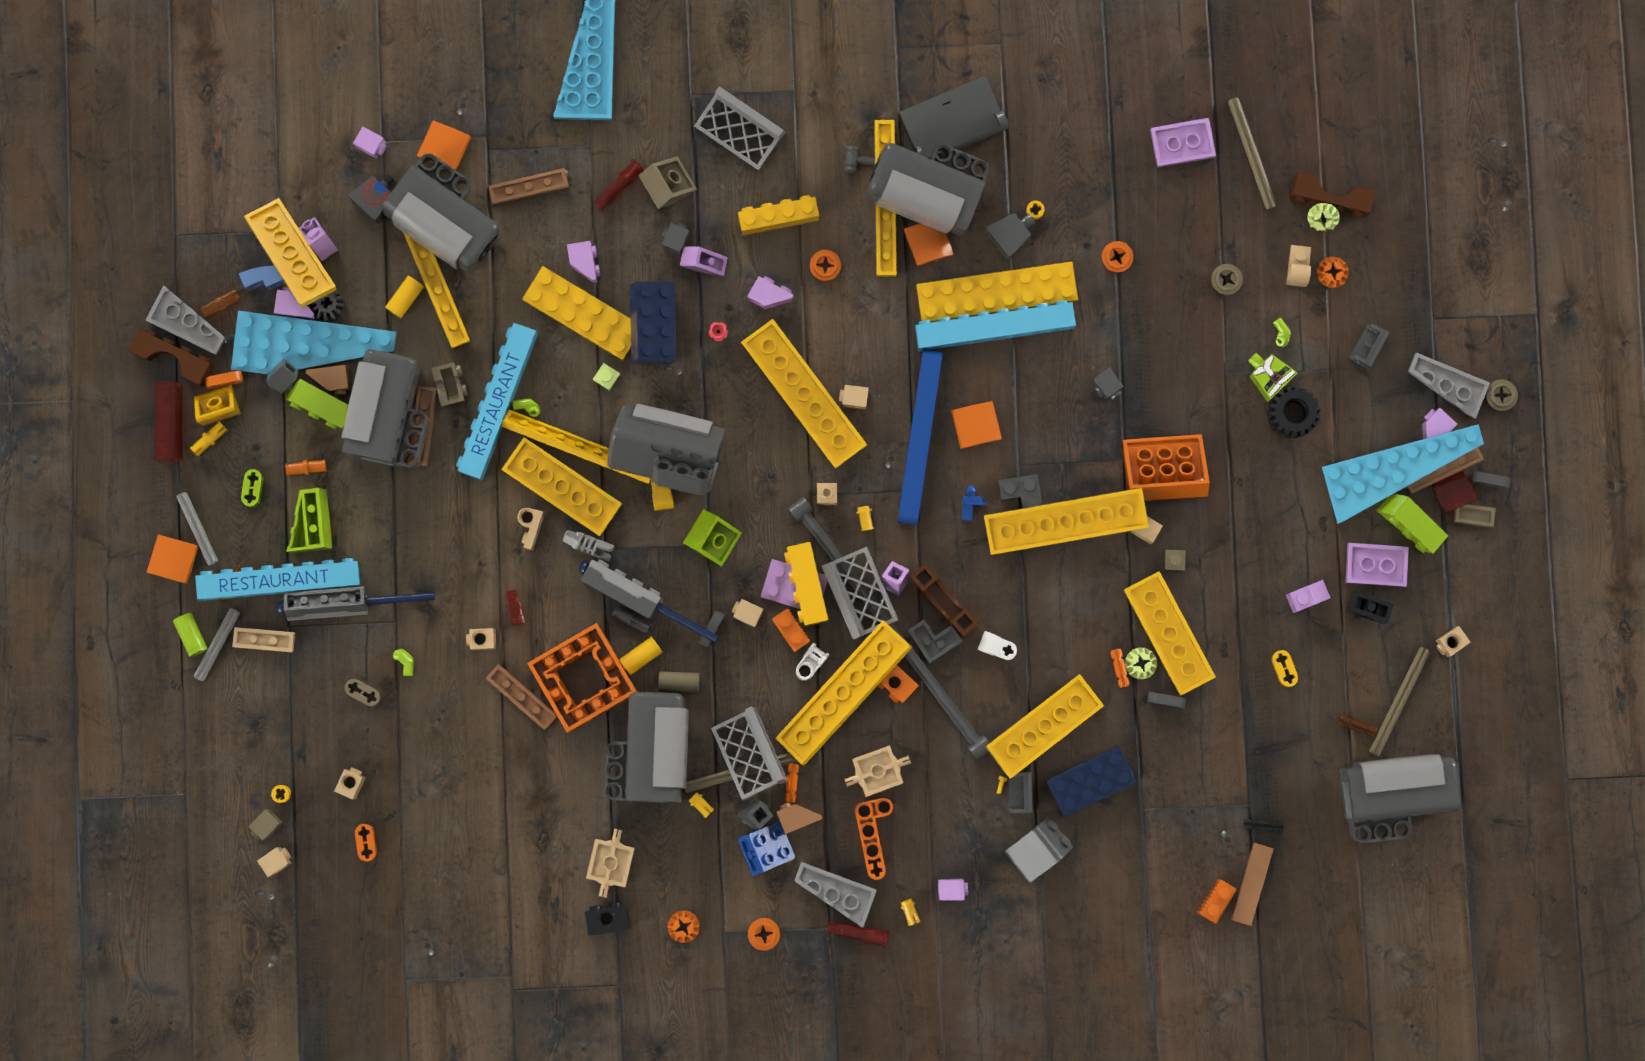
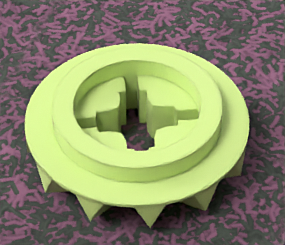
(1331, 214)
(1136, 671)

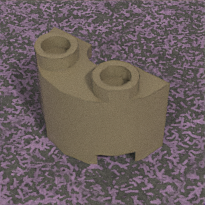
(449, 383)

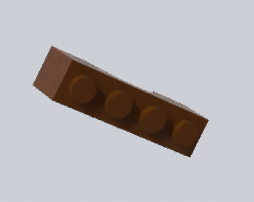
(1308, 189)
(192, 367)
(943, 600)

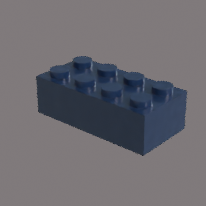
(652, 323)
(1090, 781)

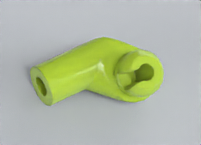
(1283, 333)
(527, 404)
(406, 659)

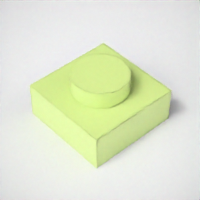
(606, 376)

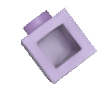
(370, 142)
(895, 578)

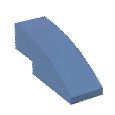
(262, 275)

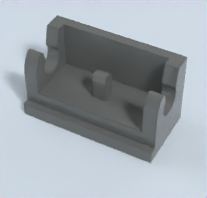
(1369, 345)
(1020, 793)

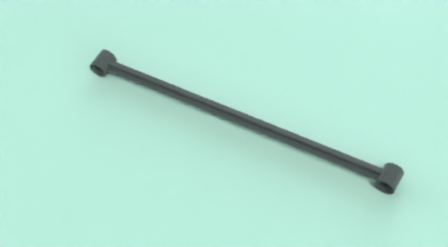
(802, 511)

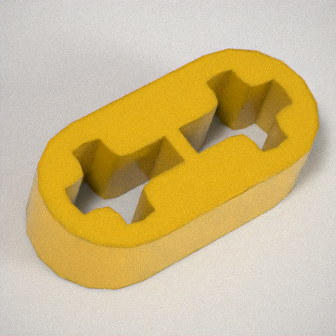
(1289, 666)

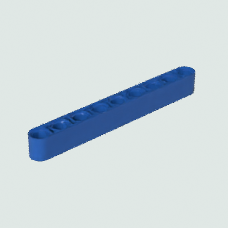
(920, 437)

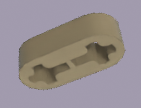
(360, 696)

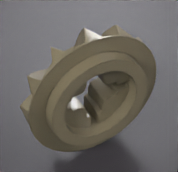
(1224, 270)
(1507, 388)

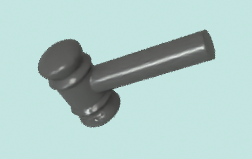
(852, 159)

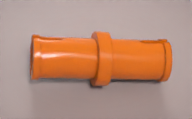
(306, 467)

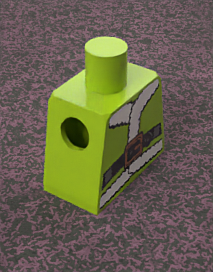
(1270, 375)

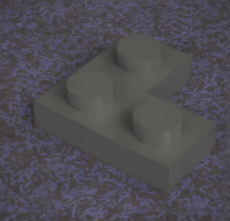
(1025, 487)
(931, 645)

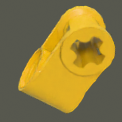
(661, 497)

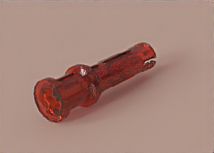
(625, 177)
(868, 935)

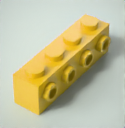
(778, 216)
(807, 584)

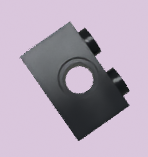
(1369, 607)
(597, 926)

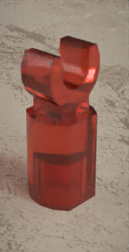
(514, 608)

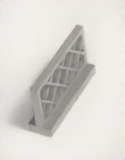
(752, 117)
(844, 600)
(762, 742)

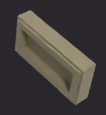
(1475, 515)

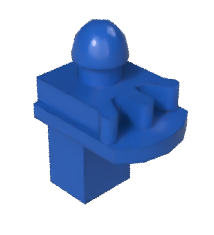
(968, 502)

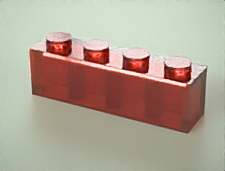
(167, 422)

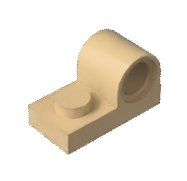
(1298, 266)
(530, 537)

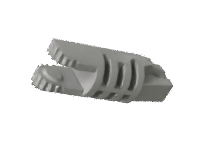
(588, 544)

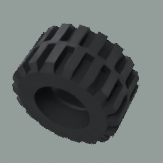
(1308, 404)

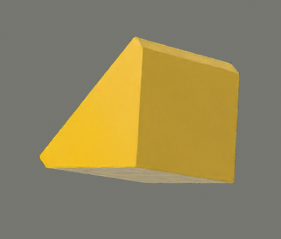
(216, 405)

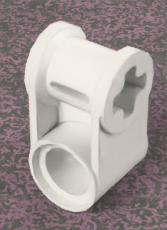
(994, 644)
(811, 661)

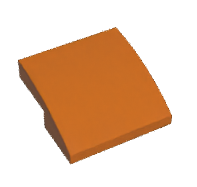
(445, 144)
(927, 244)
(976, 425)
(172, 559)

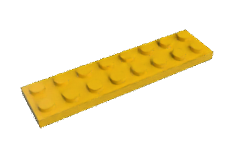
(997, 291)
(804, 393)
(1066, 521)
(843, 692)

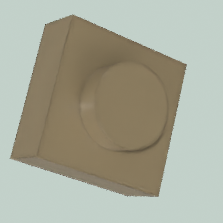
(1175, 560)

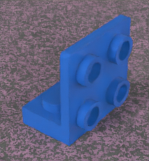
(766, 848)

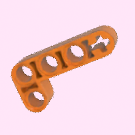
(874, 839)

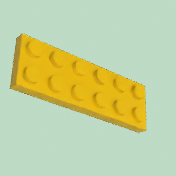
(290, 253)
(580, 312)
(562, 486)
(1169, 633)
(1044, 726)

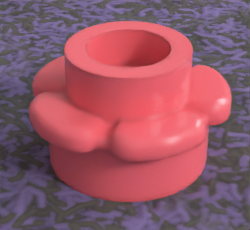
(718, 326)

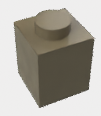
(265, 825)

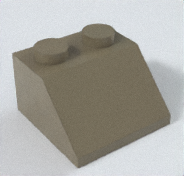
(667, 182)

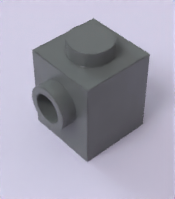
(675, 238)
(282, 376)
(1107, 385)
(756, 814)

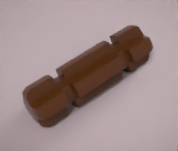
(1357, 725)

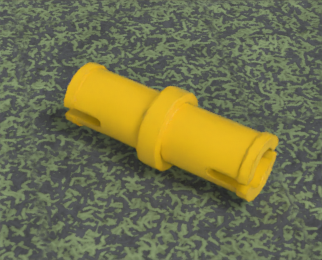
(208, 438)

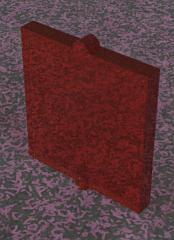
(1454, 492)

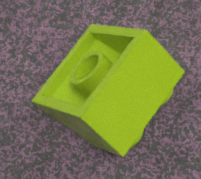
(712, 537)

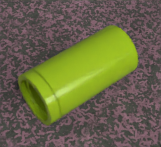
(190, 634)

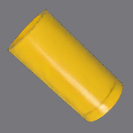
(404, 297)
(641, 655)

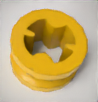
(1039, 205)
(287, 794)

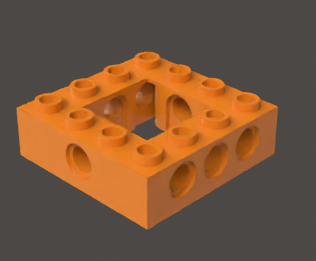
(547, 665)

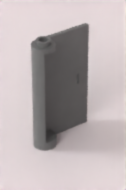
(954, 118)

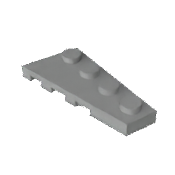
(179, 319)
(1455, 386)
(839, 892)

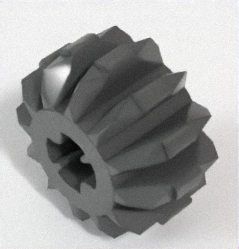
(332, 309)

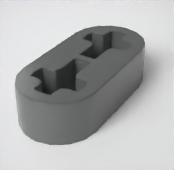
(1491, 480)
(713, 626)
(1167, 700)

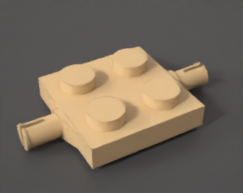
(877, 771)
(610, 863)

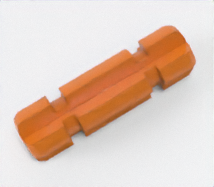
(1120, 668)
(791, 785)

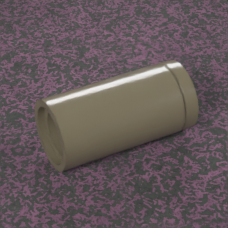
(679, 682)

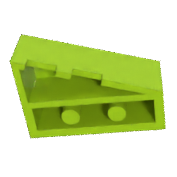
(318, 404)
(311, 522)
(1412, 522)

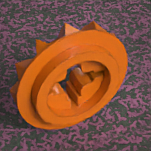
(1119, 248)
(819, 258)
(1328, 279)
(674, 924)
(758, 942)

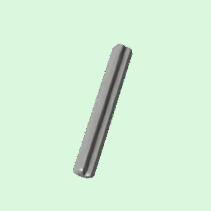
(197, 528)
(217, 644)

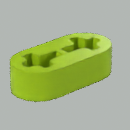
(247, 487)

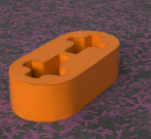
(224, 379)
(360, 842)

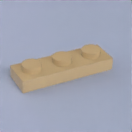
(263, 639)

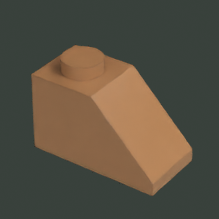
(334, 378)
(795, 817)

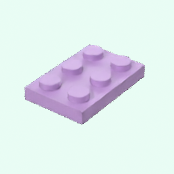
(1183, 142)
(1377, 564)
(778, 584)

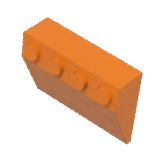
(1167, 467)

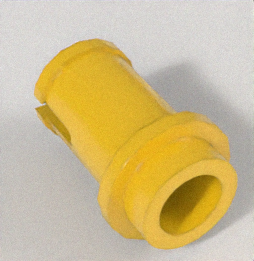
(865, 518)
(700, 804)
(910, 911)

